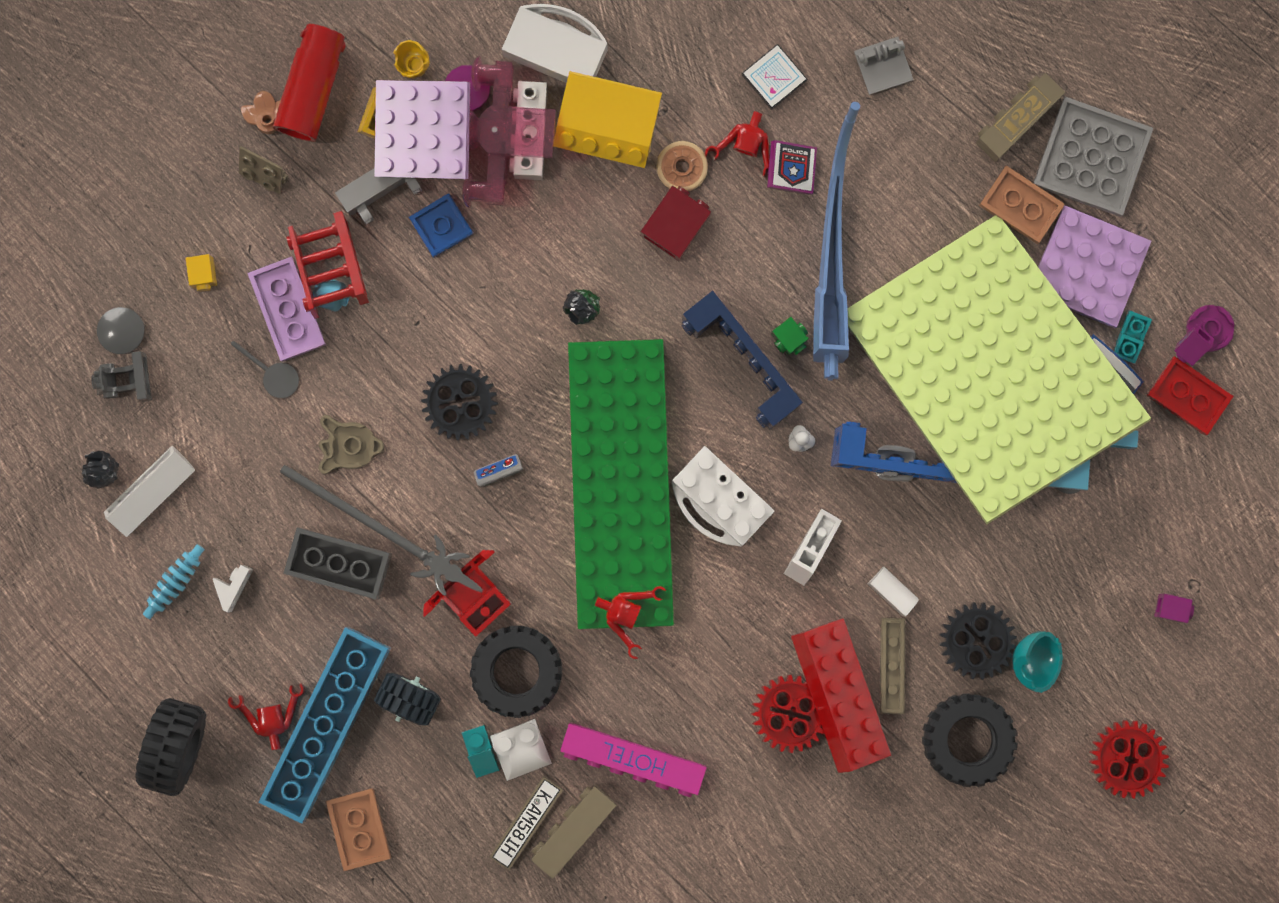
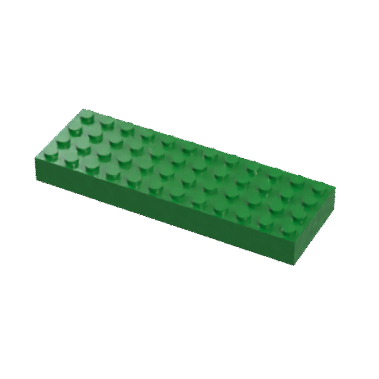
(620, 478)

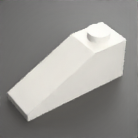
(812, 547)

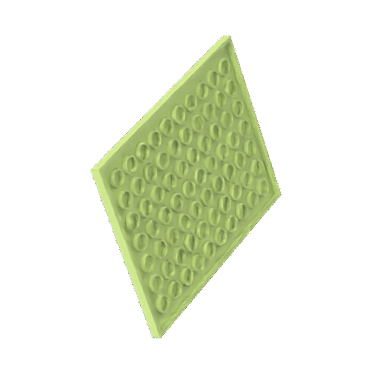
(994, 368)

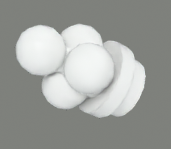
(800, 439)

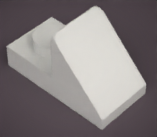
(228, 593)

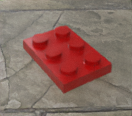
(1189, 395)

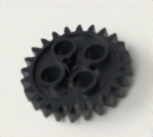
(463, 424)
(994, 627)

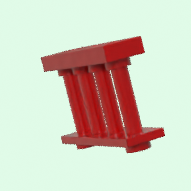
(349, 269)

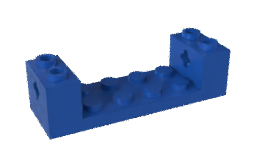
(849, 453)

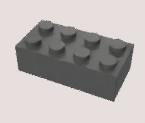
(337, 563)

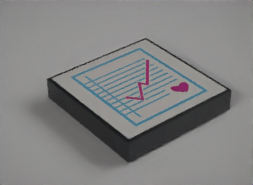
(774, 77)

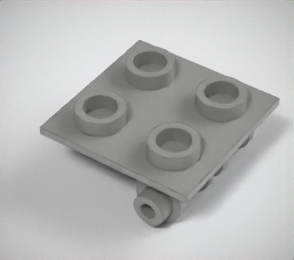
(883, 65)

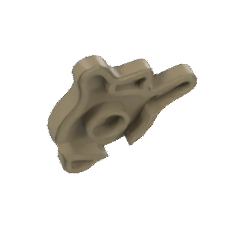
(348, 445)

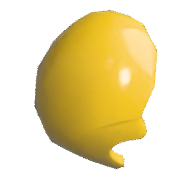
(411, 59)

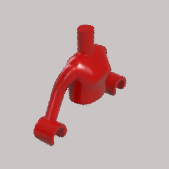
(625, 613)

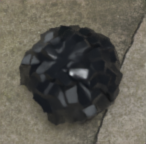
(99, 469)

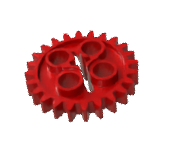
(785, 735)
(1150, 762)

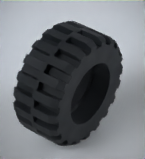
(483, 671)
(1001, 746)
(170, 747)

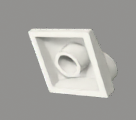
(520, 749)

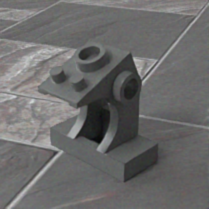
(105, 379)

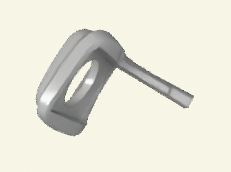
(906, 453)

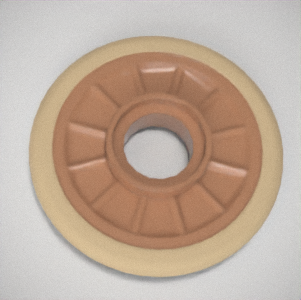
(687, 152)

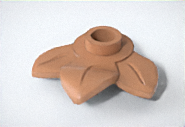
(263, 109)

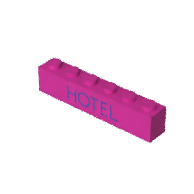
(633, 759)

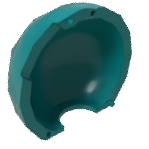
(1038, 661)

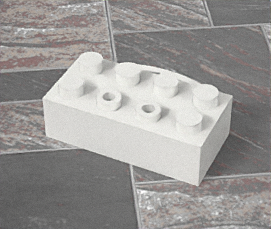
(554, 45)
(720, 499)

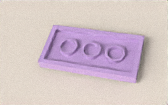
(280, 299)

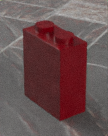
(676, 222)

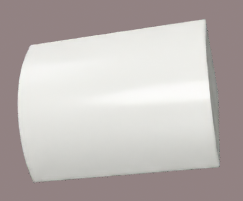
(893, 591)

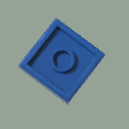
(441, 225)

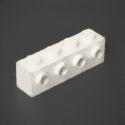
(529, 96)

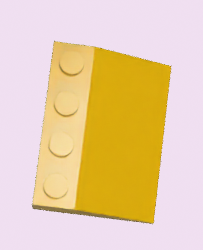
(607, 119)

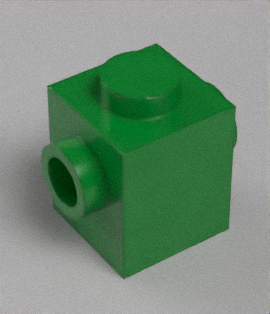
(790, 337)

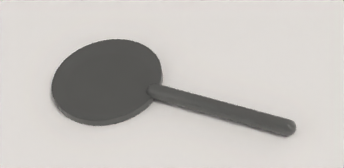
(279, 379)

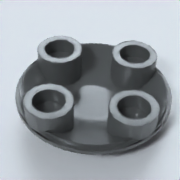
(120, 330)

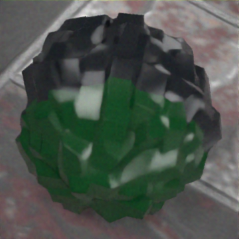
(581, 306)

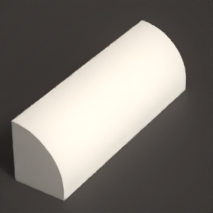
(149, 491)

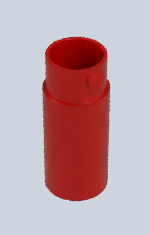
(309, 83)

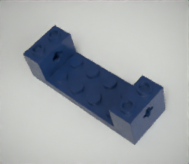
(710, 311)

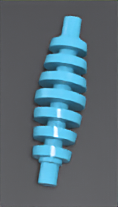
(173, 581)

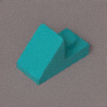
(480, 751)

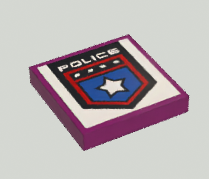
(792, 167)

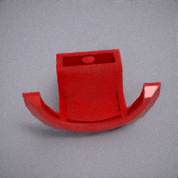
(473, 607)

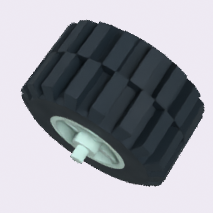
(407, 699)

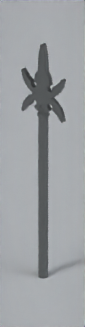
(438, 564)

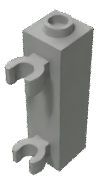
(368, 189)

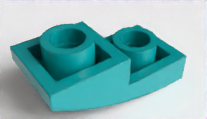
(1132, 336)

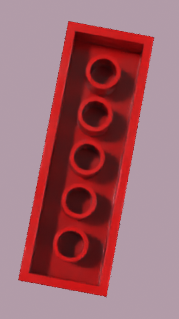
(841, 696)

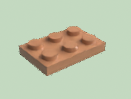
(1022, 204)
(358, 829)

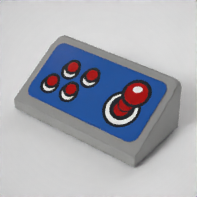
(498, 470)

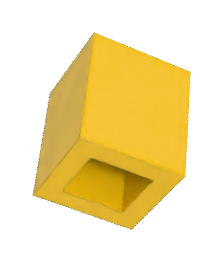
(201, 272)

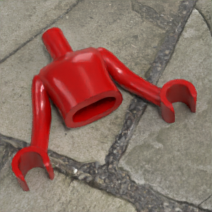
(747, 141)
(270, 718)

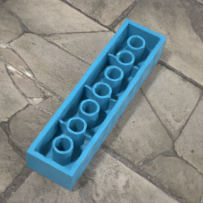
(324, 725)

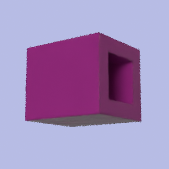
(1193, 345)
(1174, 608)

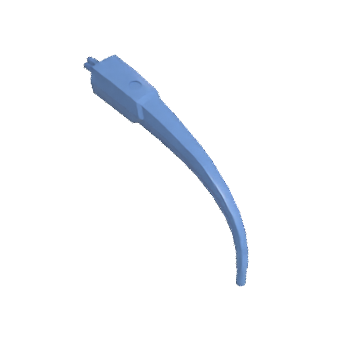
(830, 308)

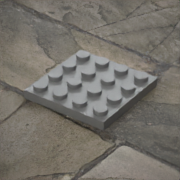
(1093, 156)

